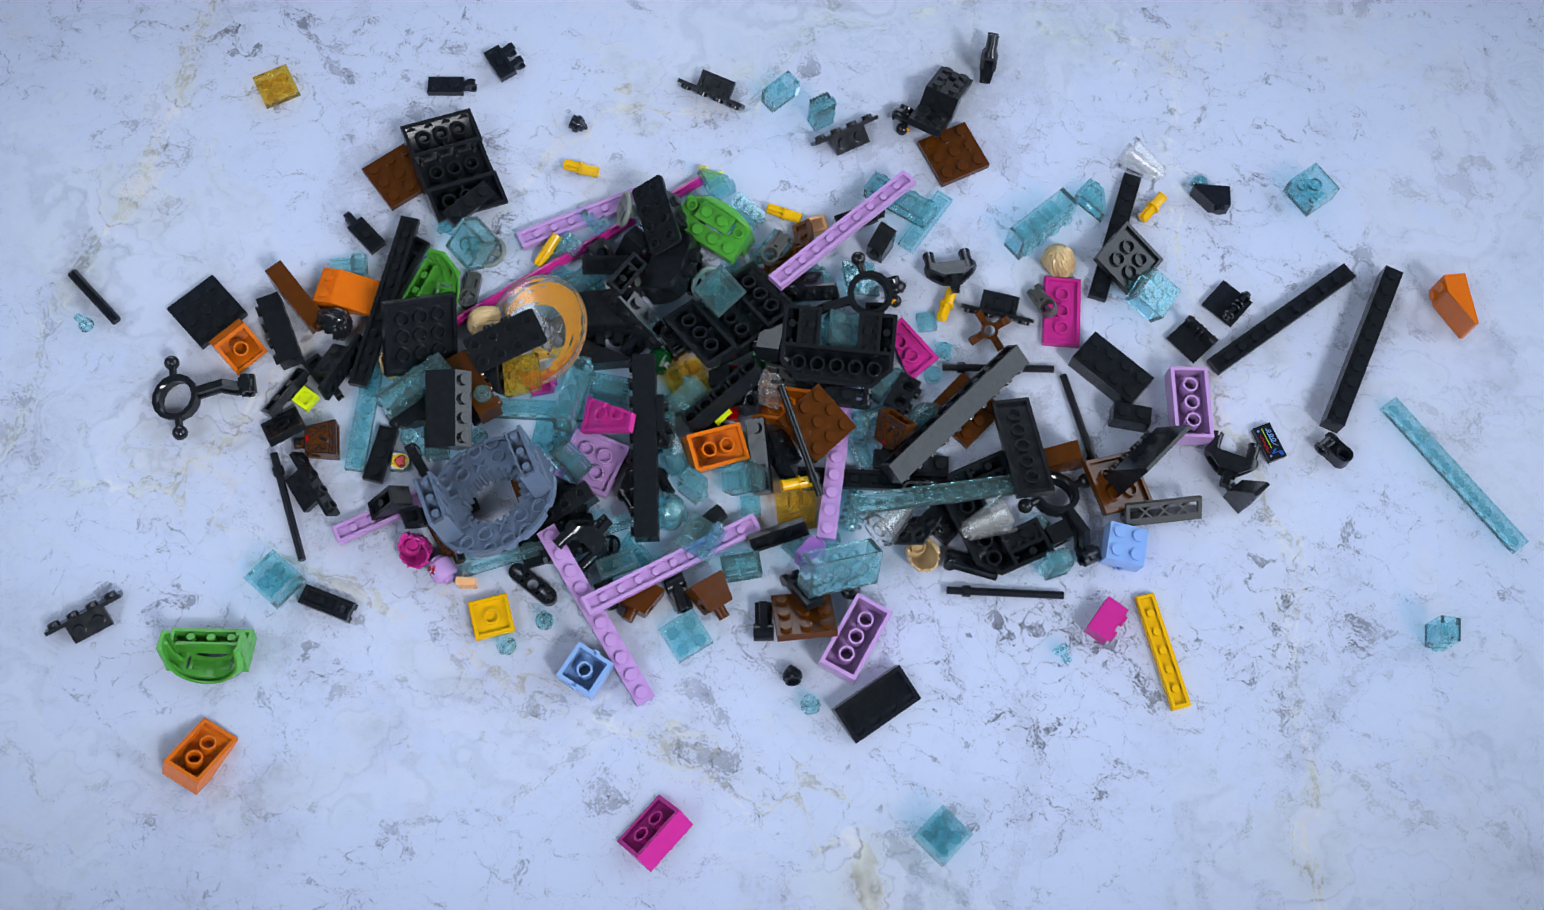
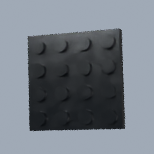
(418, 329)

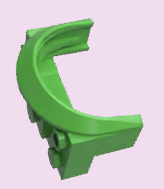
(721, 218)
(435, 271)
(186, 642)

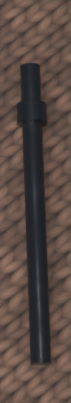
(962, 367)
(1078, 418)
(279, 472)
(813, 475)
(967, 591)

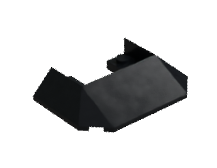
(837, 365)
(1002, 552)

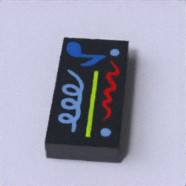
(1269, 443)

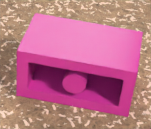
(1106, 620)

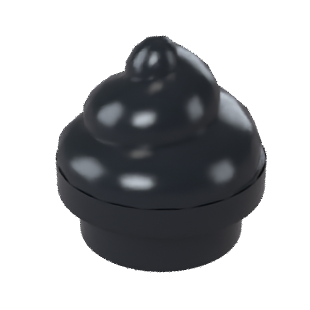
(577, 124)
(851, 593)
(792, 676)

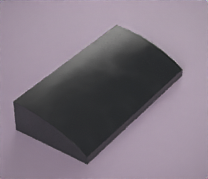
(876, 703)

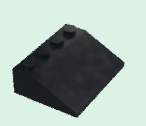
(1144, 456)

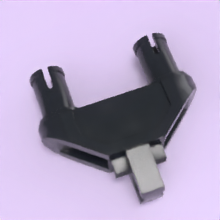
(989, 58)
(950, 273)
(1229, 464)
(624, 489)
(589, 534)

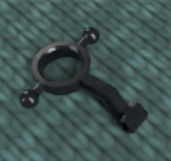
(858, 260)
(244, 386)
(1085, 552)

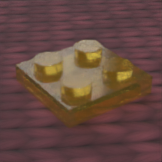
(276, 86)
(522, 375)

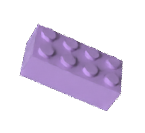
(1190, 403)
(855, 639)

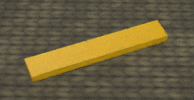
(1162, 652)

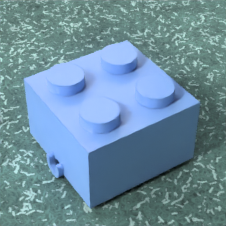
(1123, 546)
(585, 671)

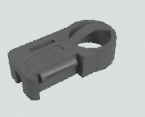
(775, 246)
(471, 287)
(1042, 300)

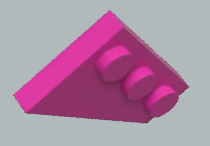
(912, 350)
(606, 419)

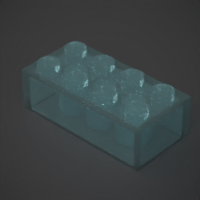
(1041, 224)
(839, 567)

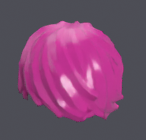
(414, 549)

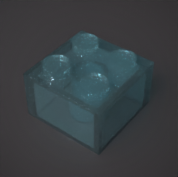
(1311, 189)
(1152, 294)
(840, 329)
(274, 579)
(942, 835)

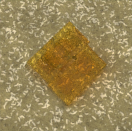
(690, 367)
(796, 501)

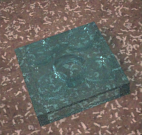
(685, 635)

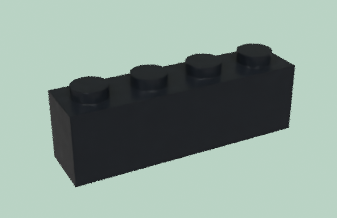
(280, 331)

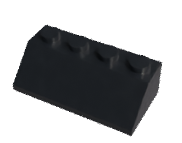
(448, 409)

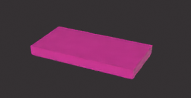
(1064, 327)

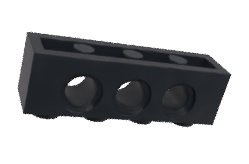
(568, 507)

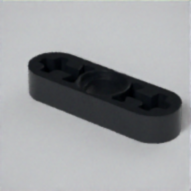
(547, 588)

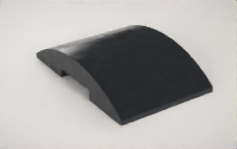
(450, 160)
(732, 334)

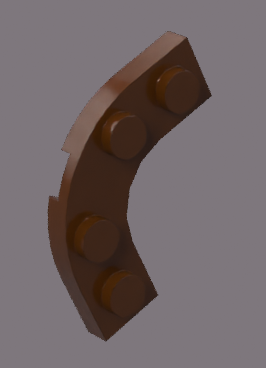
(802, 237)

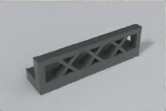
(1162, 514)

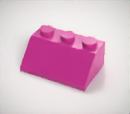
(655, 832)

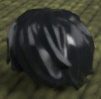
(335, 322)

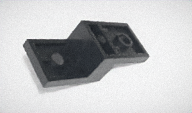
(940, 101)

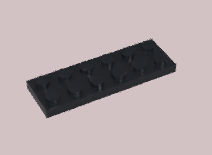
(1022, 448)

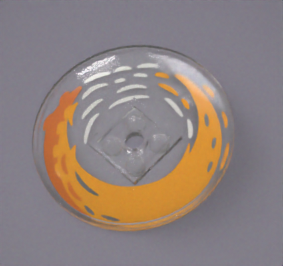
(558, 312)

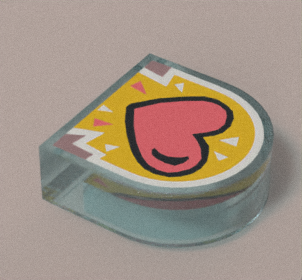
(399, 462)

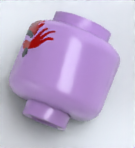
(442, 569)

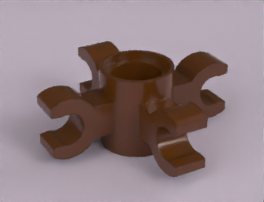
(993, 337)

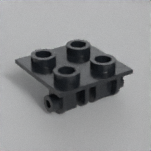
(1227, 303)
(1192, 339)
(919, 530)

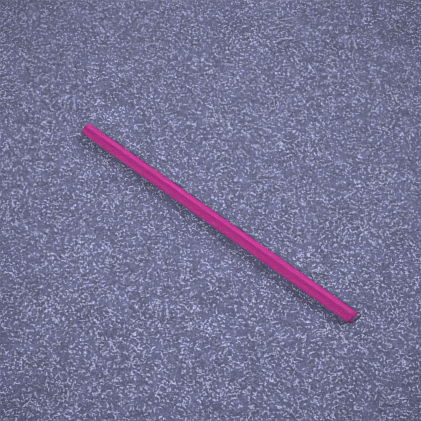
(566, 258)

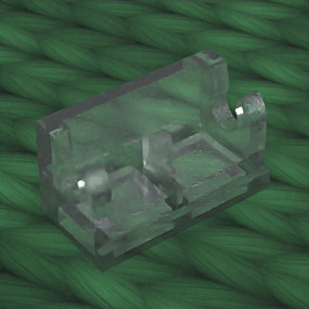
(768, 392)

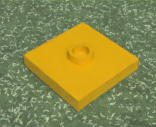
(491, 617)

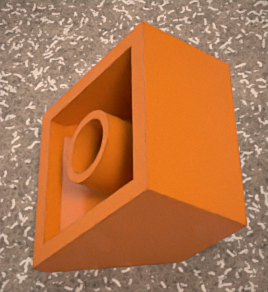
(238, 346)

